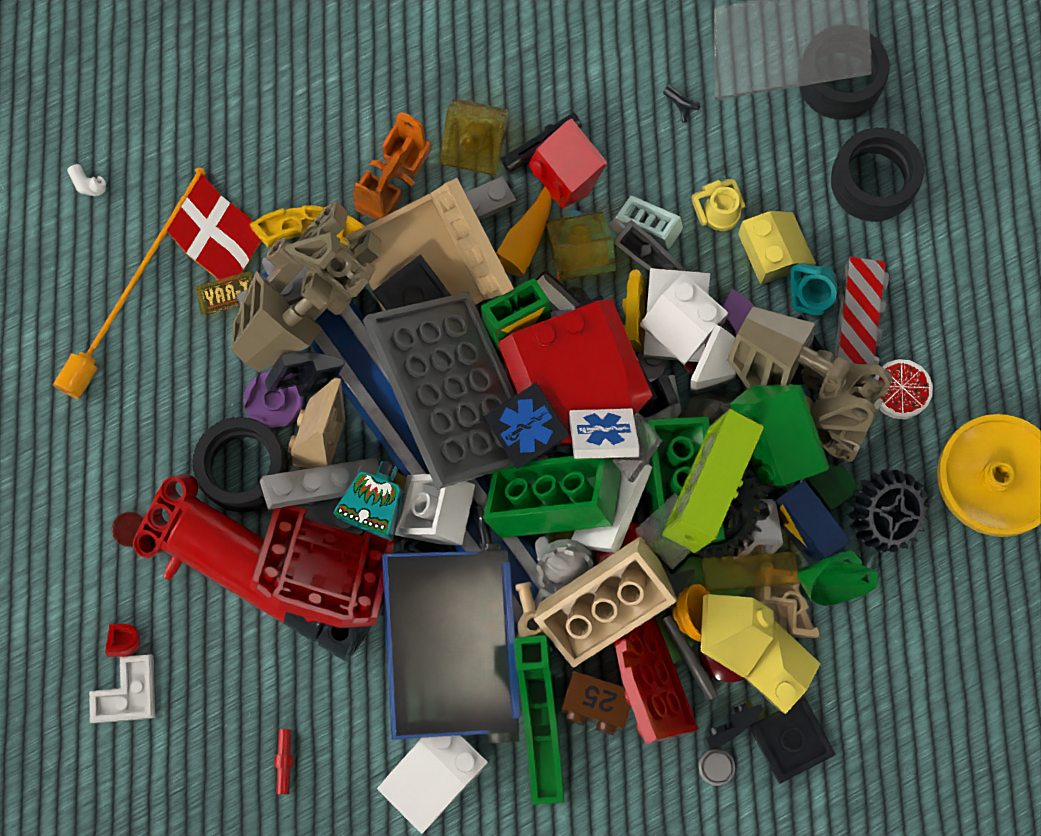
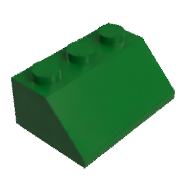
(789, 441)

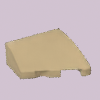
(788, 609)

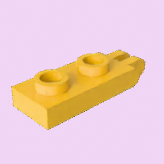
(635, 309)

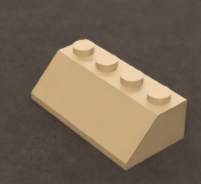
(606, 602)

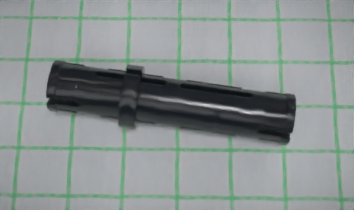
(525, 152)

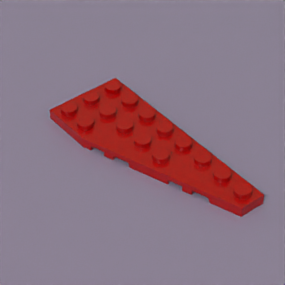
(652, 682)

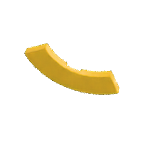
(293, 223)

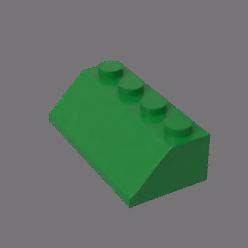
(674, 459)

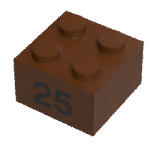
(597, 703)

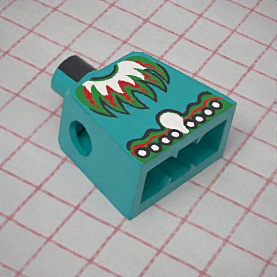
(373, 502)

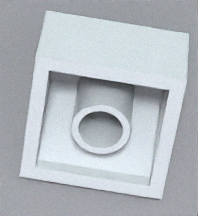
(683, 318)
(433, 513)

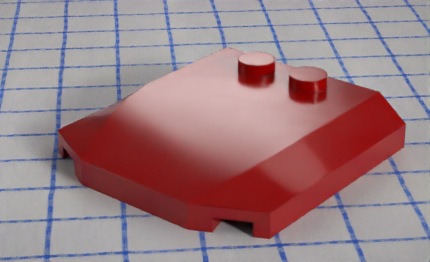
(578, 362)
(321, 570)

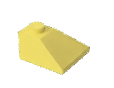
(735, 631)
(783, 670)

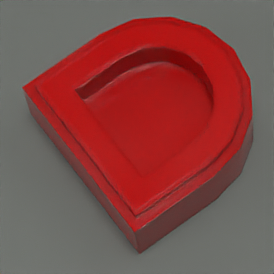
(122, 640)

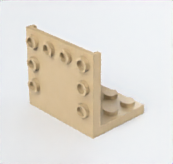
(447, 237)

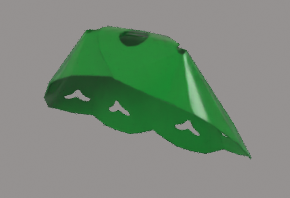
(837, 579)

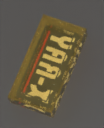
(221, 294)

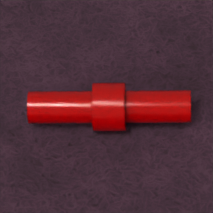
(283, 761)

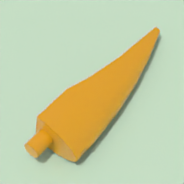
(524, 237)

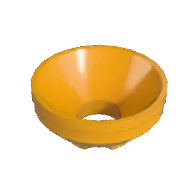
(689, 610)

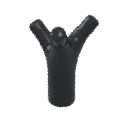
(681, 102)
(482, 527)

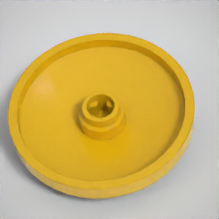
(993, 475)

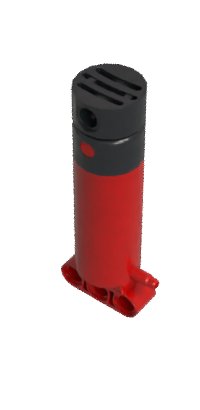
(226, 555)

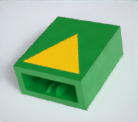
(515, 311)

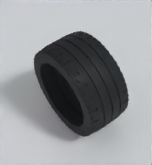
(850, 105)
(891, 145)
(212, 442)

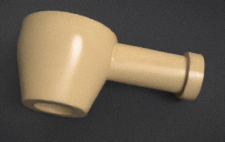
(529, 610)

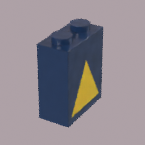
(810, 524)

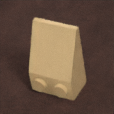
(319, 428)

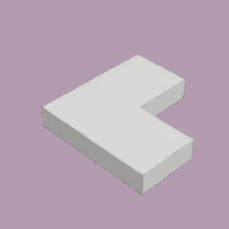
(135, 697)

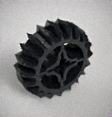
(886, 492)

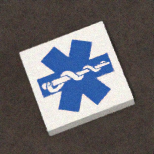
(603, 433)

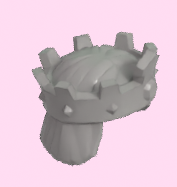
(562, 561)

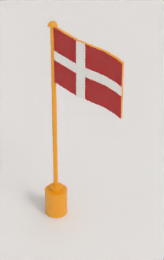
(208, 232)

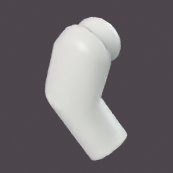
(86, 185)

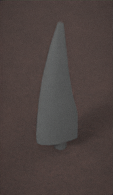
(642, 247)

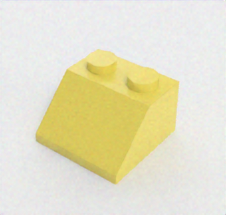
(774, 244)

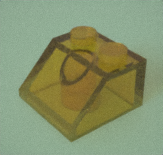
(474, 136)
(581, 246)

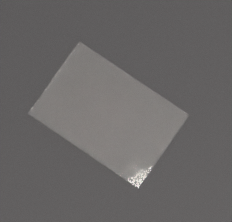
(789, 44)

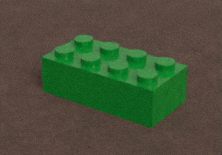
(553, 496)

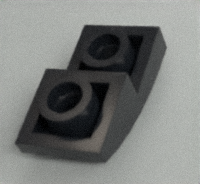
(742, 718)

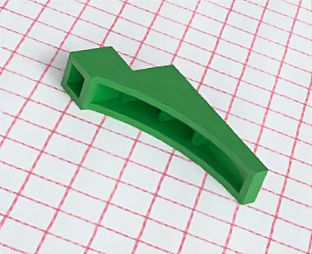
(540, 718)

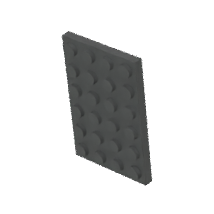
(445, 384)

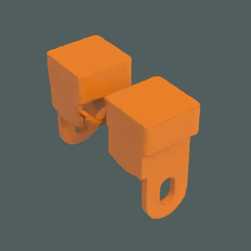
(404, 151)

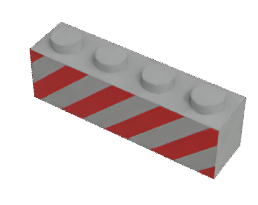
(860, 311)

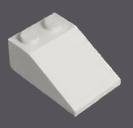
(431, 778)

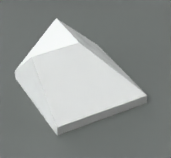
(713, 368)

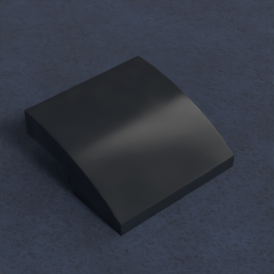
(305, 371)

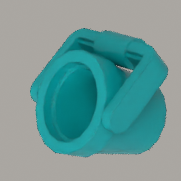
(815, 290)

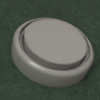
(716, 767)

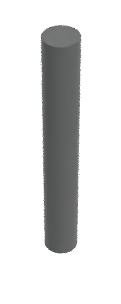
(689, 656)

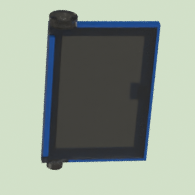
(451, 645)

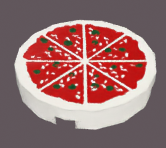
(908, 391)

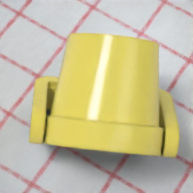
(722, 208)

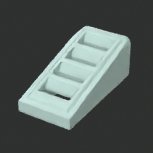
(665, 231)

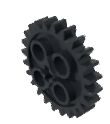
(745, 518)

